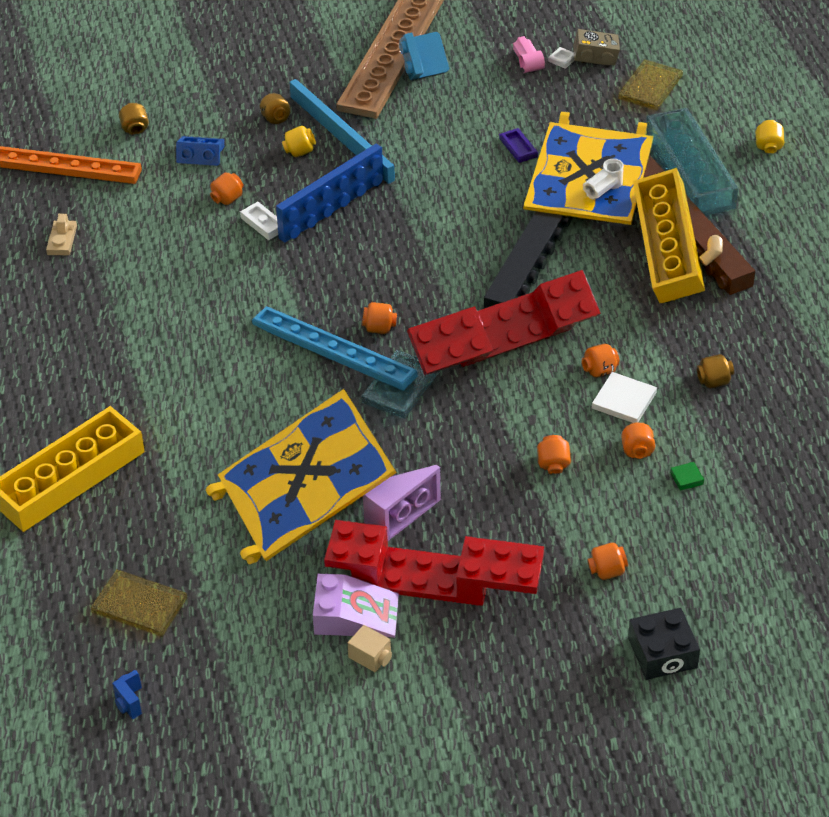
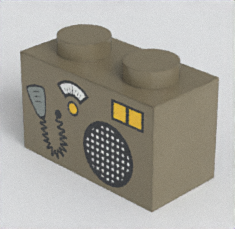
(596, 47)

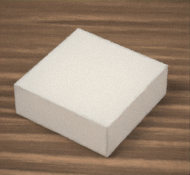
(561, 57)

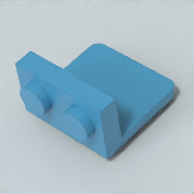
(423, 55)

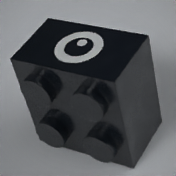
(663, 643)

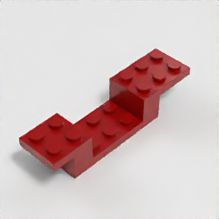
(482, 334)
(434, 575)

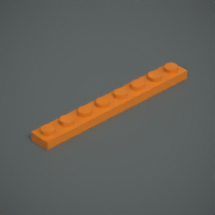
(69, 165)

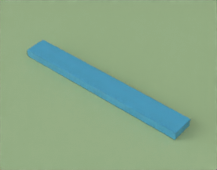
(335, 125)
(335, 348)

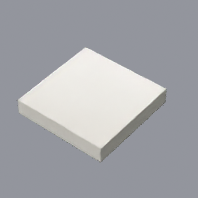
(624, 397)

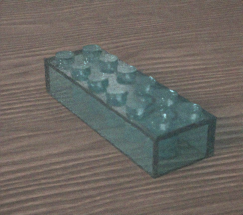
(684, 146)

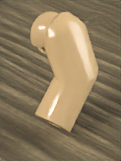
(714, 249)

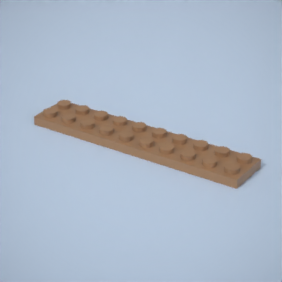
(384, 61)

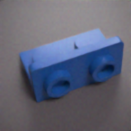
(199, 150)

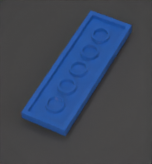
(329, 193)

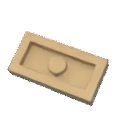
(61, 236)

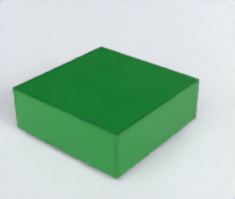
(687, 476)

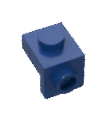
(124, 693)

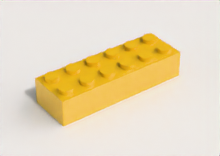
(668, 236)
(68, 468)

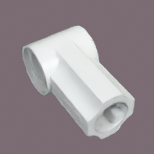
(608, 178)

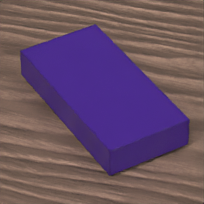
(518, 145)

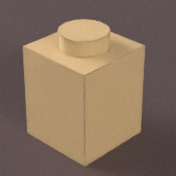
(369, 648)

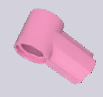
(528, 56)

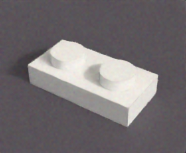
(261, 220)

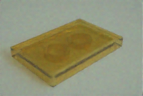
(650, 84)
(139, 602)

